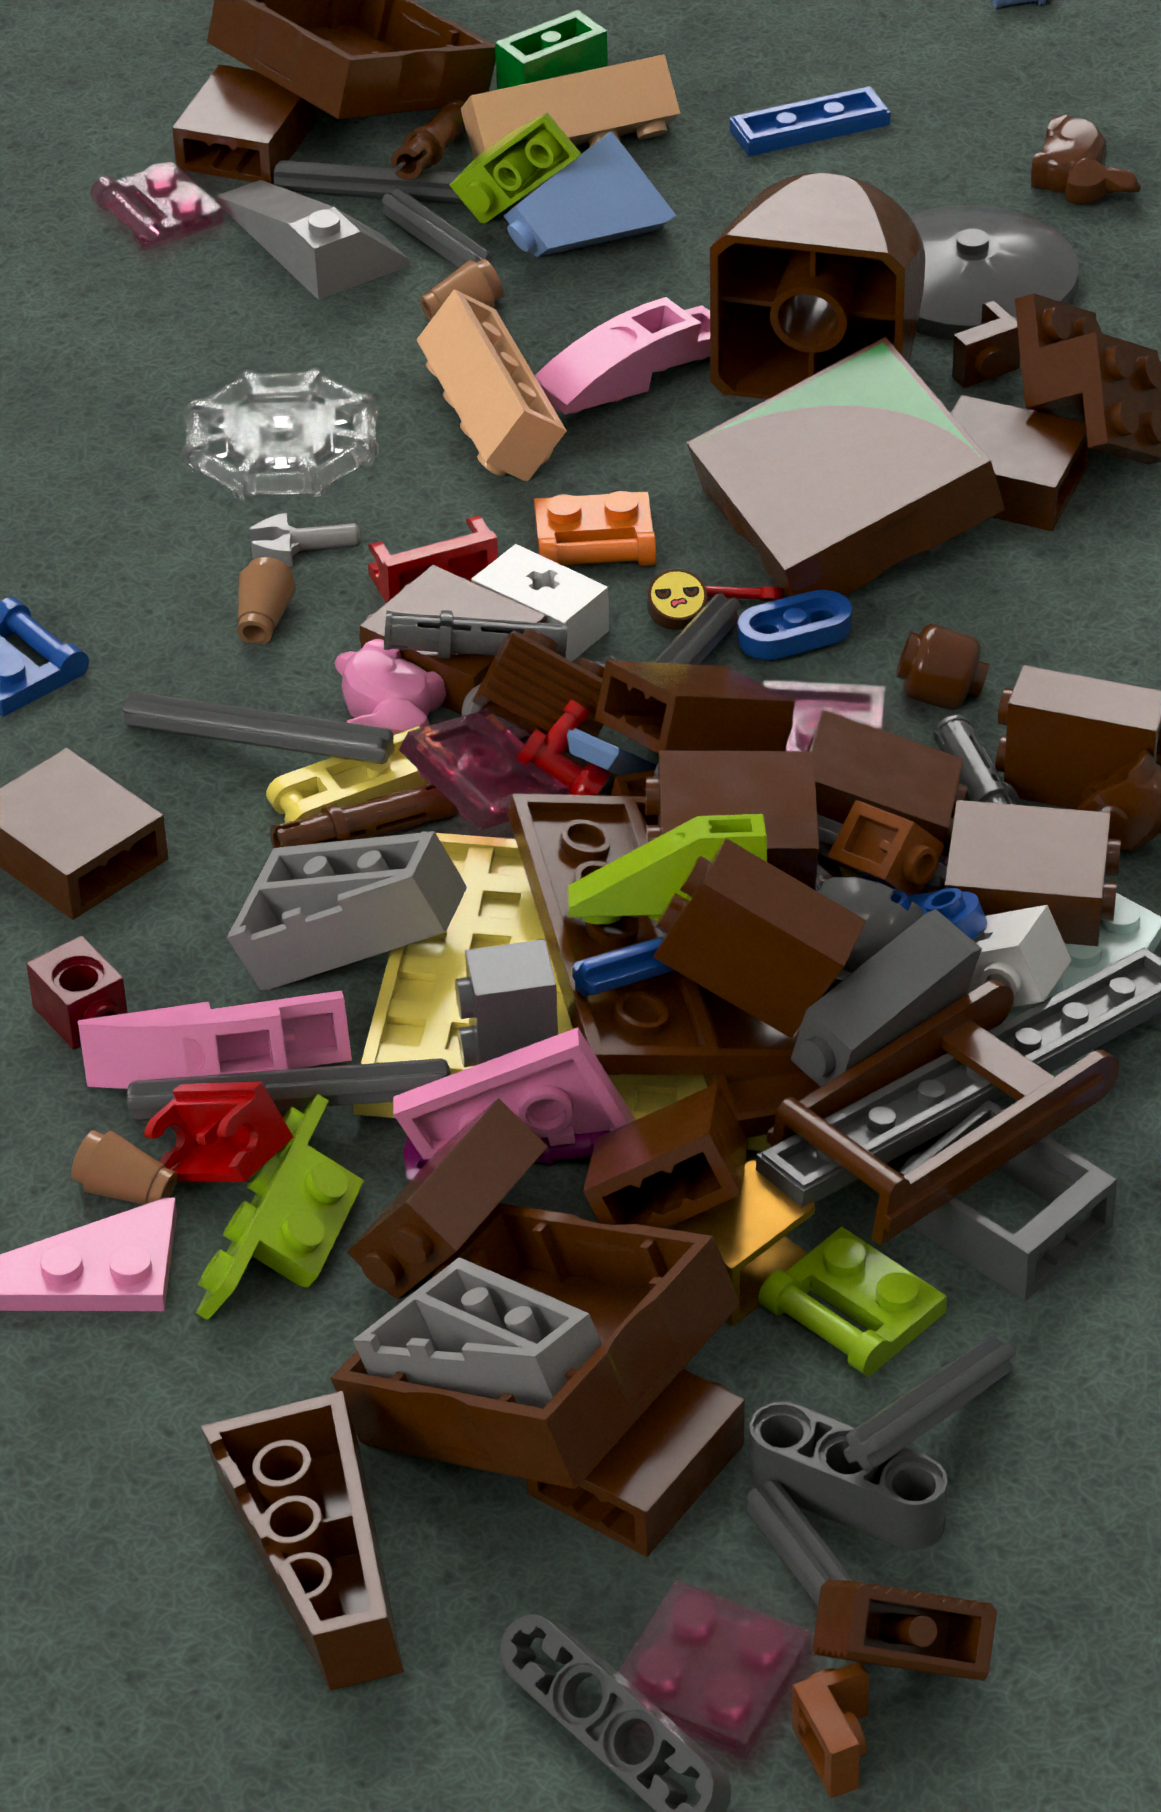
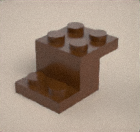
(1090, 378)

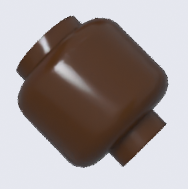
(941, 667)

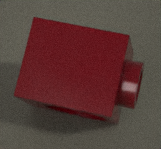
(74, 986)

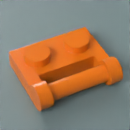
(596, 528)

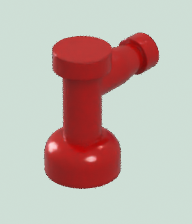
(549, 750)

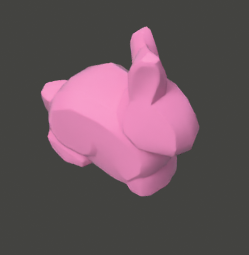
(387, 689)

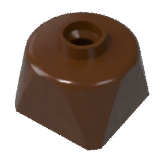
(809, 281)

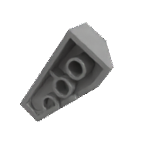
(311, 238)

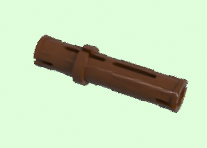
(428, 143)
(366, 819)

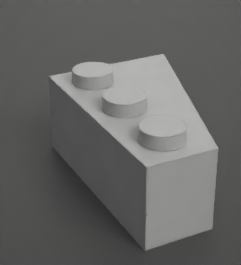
(343, 904)
(480, 1337)

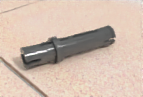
(460, 634)
(977, 767)

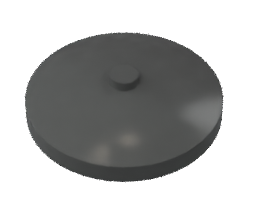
(985, 257)

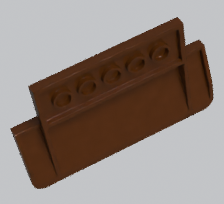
(662, 1021)

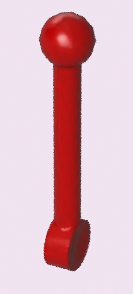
(762, 593)

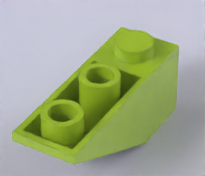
(514, 167)
(652, 873)

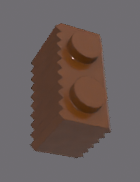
(534, 684)
(904, 1629)

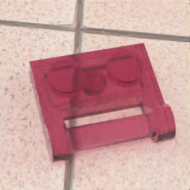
(168, 195)

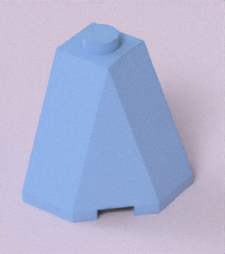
(589, 203)

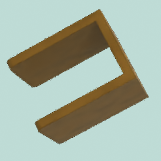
(752, 1235)

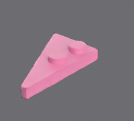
(95, 1267)

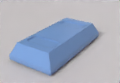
(605, 754)

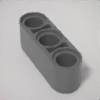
(804, 1452)

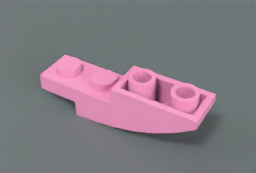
(623, 353)
(215, 1041)

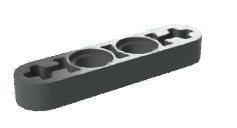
(618, 1713)

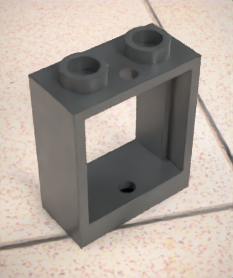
(1023, 1262)

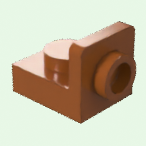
(886, 848)
(828, 1725)

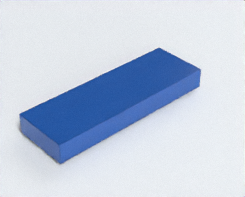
(809, 121)

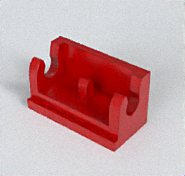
(461, 556)
(220, 1131)

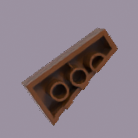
(313, 1530)

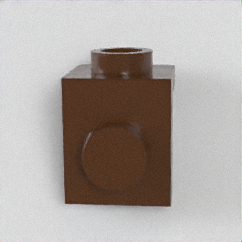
(987, 348)

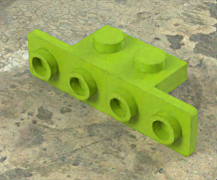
(292, 1217)

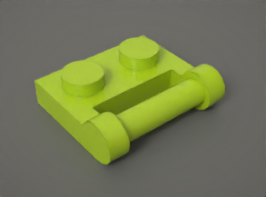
(863, 1286)

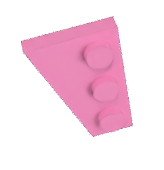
(548, 1085)

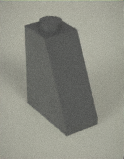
(886, 997)

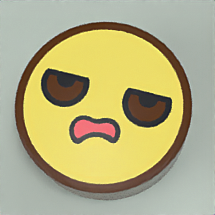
(675, 598)

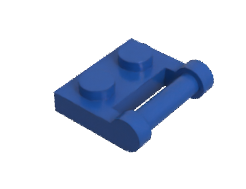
(19, 676)

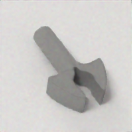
(280, 541)

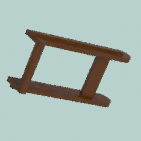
(963, 1032)

